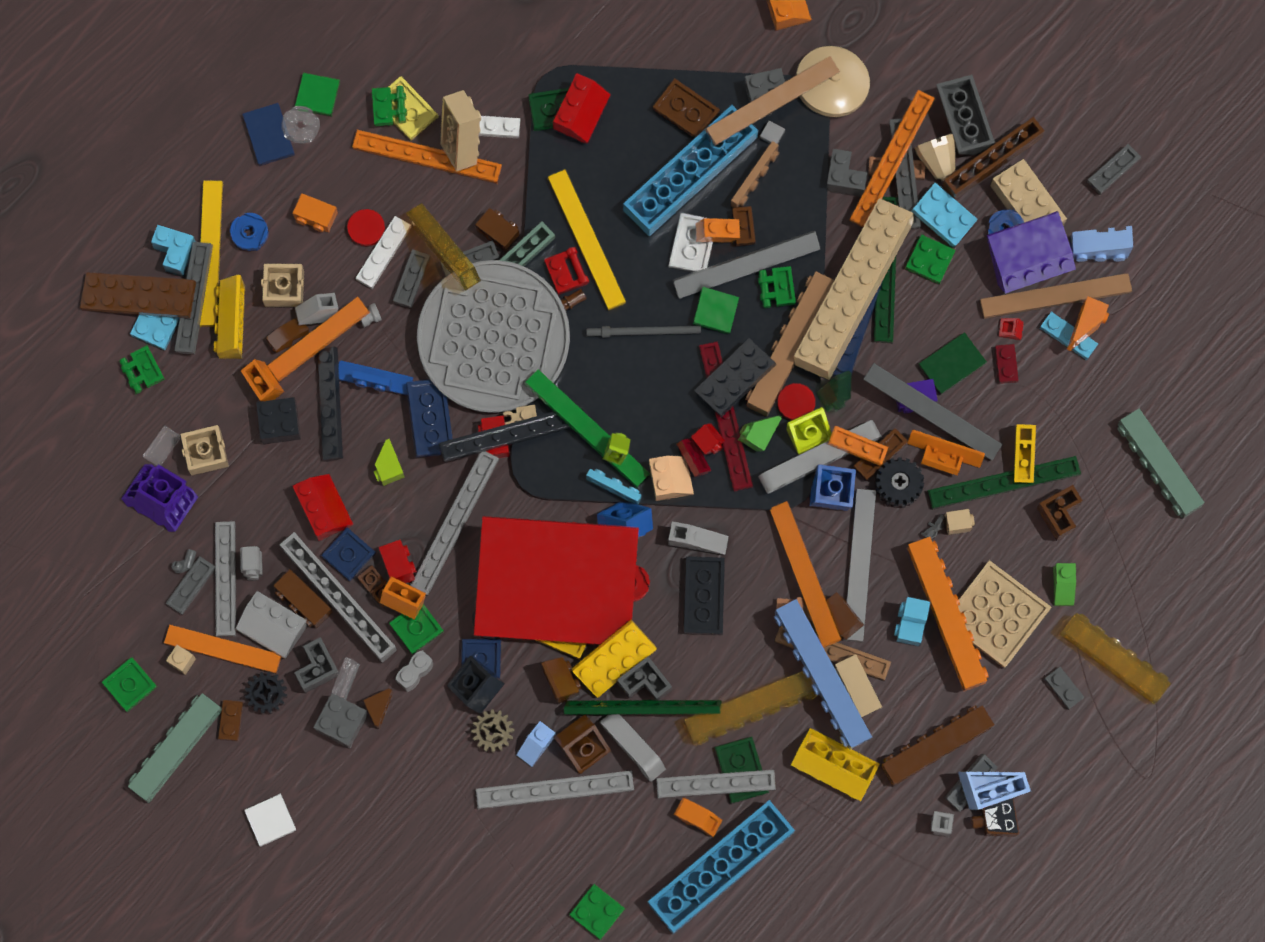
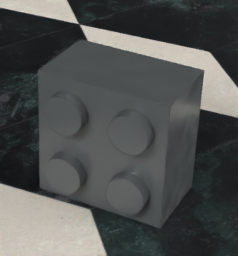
(340, 720)

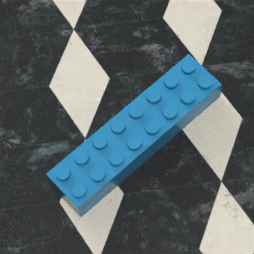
(685, 176)
(721, 867)

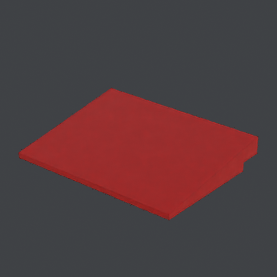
(554, 579)

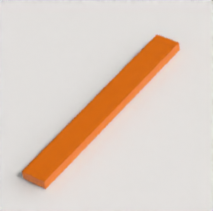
(422, 155)
(892, 157)
(805, 574)

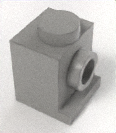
(942, 823)

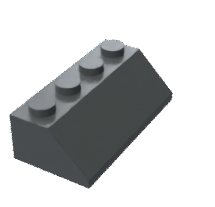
(966, 115)

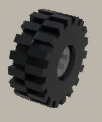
(890, 490)

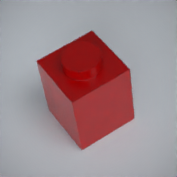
(708, 439)

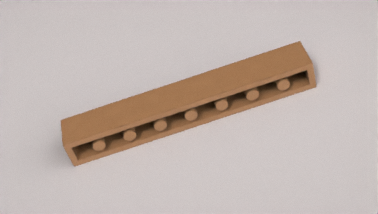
(769, 387)

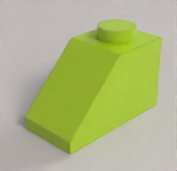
(617, 448)
(388, 465)

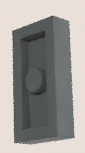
(1064, 688)

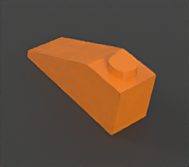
(1089, 319)

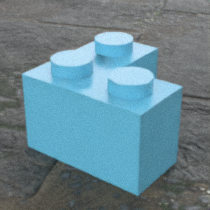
(176, 245)
(912, 623)

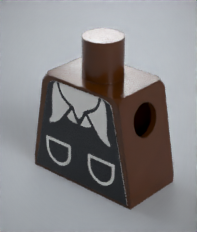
(998, 819)

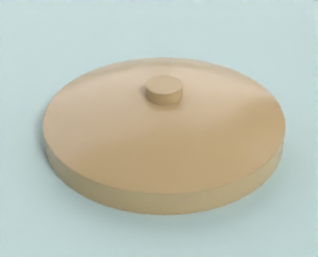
(842, 92)

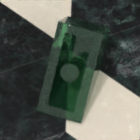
(836, 392)

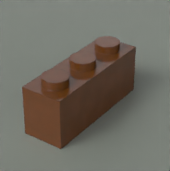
(302, 599)

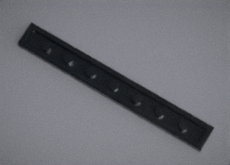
(503, 435)

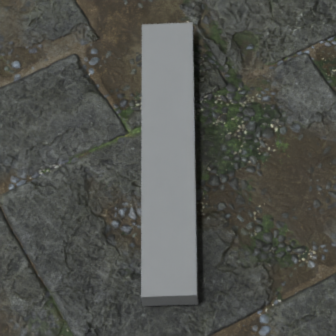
(225, 578)
(716, 784)

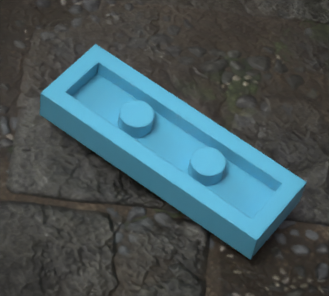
(1063, 331)
(614, 486)

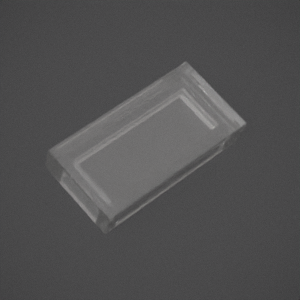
(161, 446)
(345, 678)

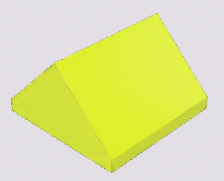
(809, 430)

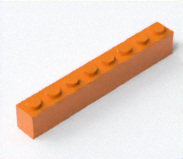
(947, 614)

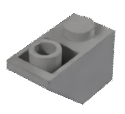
(317, 309)

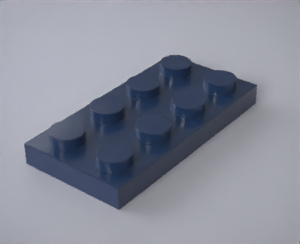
(428, 417)

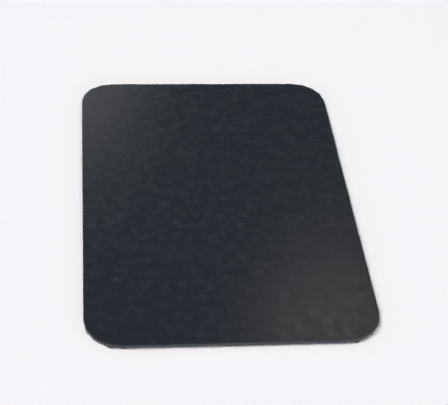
(649, 381)

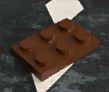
(686, 108)

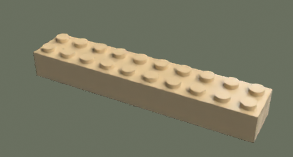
(853, 289)

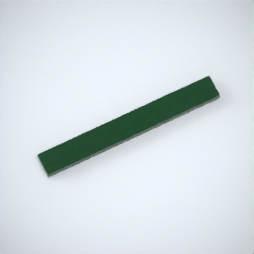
(886, 300)
(1002, 483)
(643, 707)

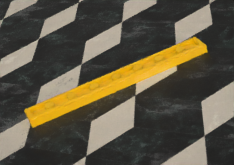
(211, 234)
(586, 240)

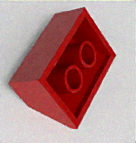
(581, 108)
(323, 506)

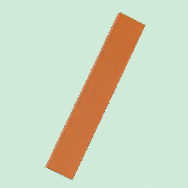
(318, 339)
(223, 649)

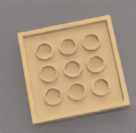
(1000, 613)

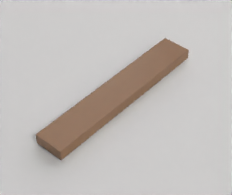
(838, 652)

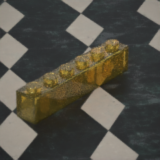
(443, 247)
(1115, 658)

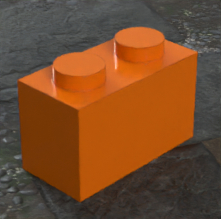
(315, 213)
(717, 230)
(262, 380)
(402, 598)

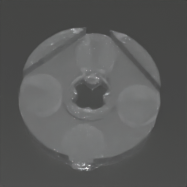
(304, 134)

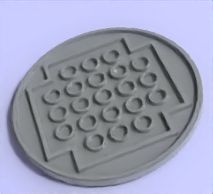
(493, 336)

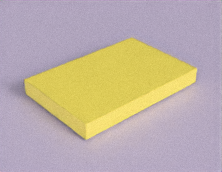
(418, 111)

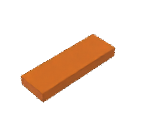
(858, 445)

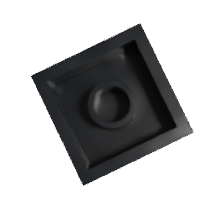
(278, 420)

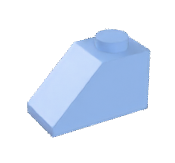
(536, 743)

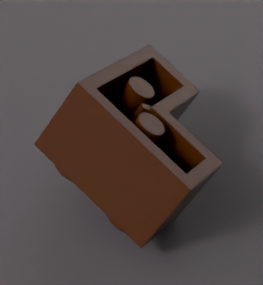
(1056, 509)

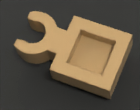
(522, 413)

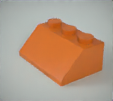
(788, 13)

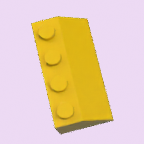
(230, 319)
(835, 764)

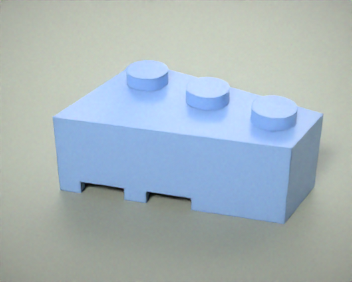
(1102, 245)
(992, 787)

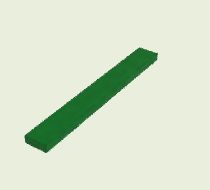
(583, 425)

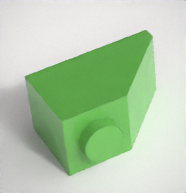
(758, 433)
(1064, 584)

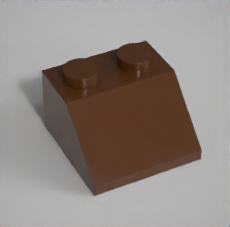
(560, 679)
(582, 744)

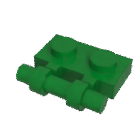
(383, 105)
(783, 287)
(147, 367)

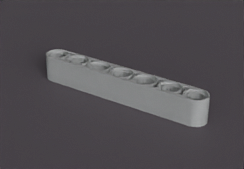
(808, 461)

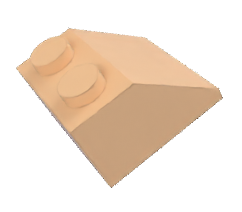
(670, 477)

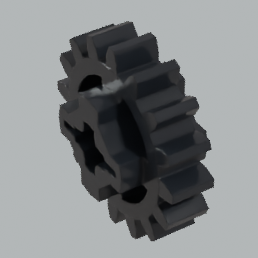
(273, 691)

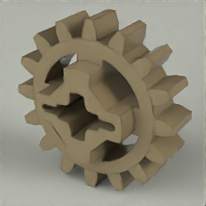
(481, 726)

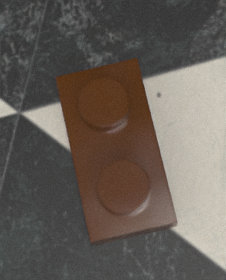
(747, 234)
(230, 720)

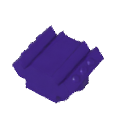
(160, 496)

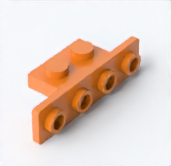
(944, 454)

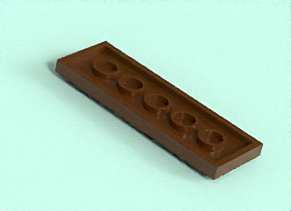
(138, 295)

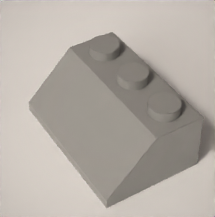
(271, 625)

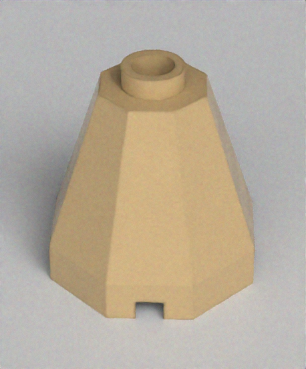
(938, 156)

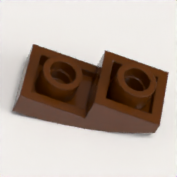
(284, 335)
(373, 583)

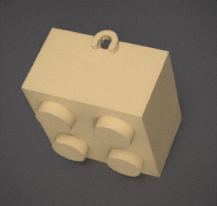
(283, 285)
(204, 450)

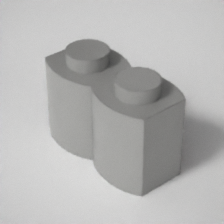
(251, 562)
(418, 667)

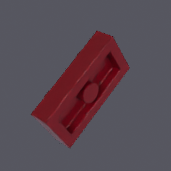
(1006, 363)
(693, 457)

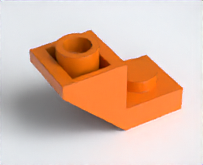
(698, 816)

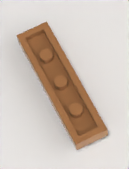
(759, 170)

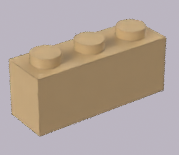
(858, 685)

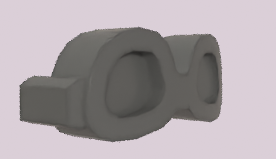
(939, 525)

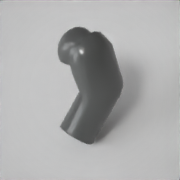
(186, 564)

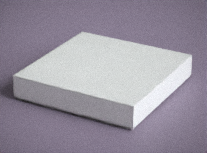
(270, 820)

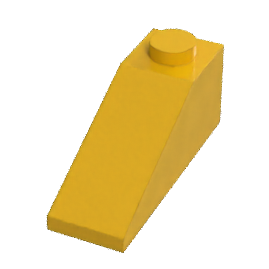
(1024, 453)

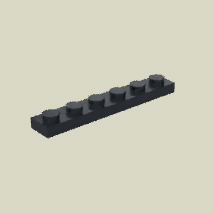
(330, 404)

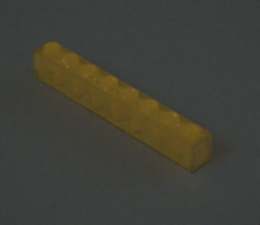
(750, 707)

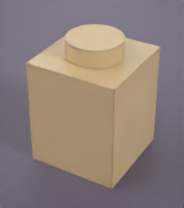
(959, 521)
(181, 659)

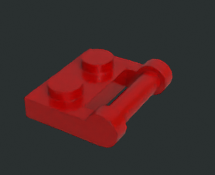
(560, 273)

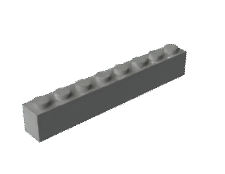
(338, 597)

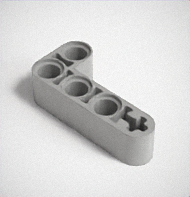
(633, 745)

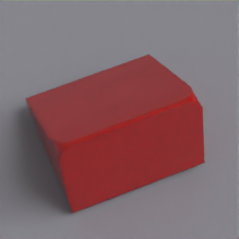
(1011, 328)

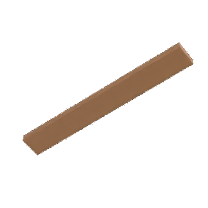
(772, 100)
(1055, 295)

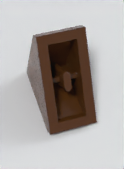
(378, 705)

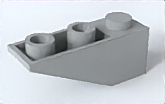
(697, 538)

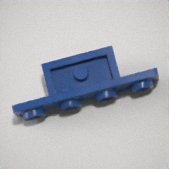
(372, 377)

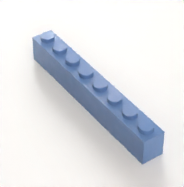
(823, 675)

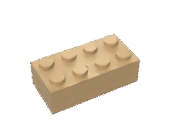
(460, 130)
(1024, 193)

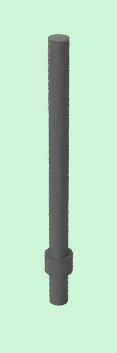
(606, 331)

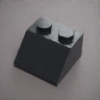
(475, 685)

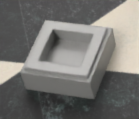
(772, 132)

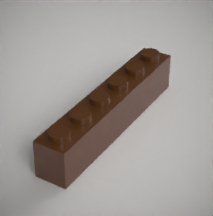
(993, 158)
(937, 745)

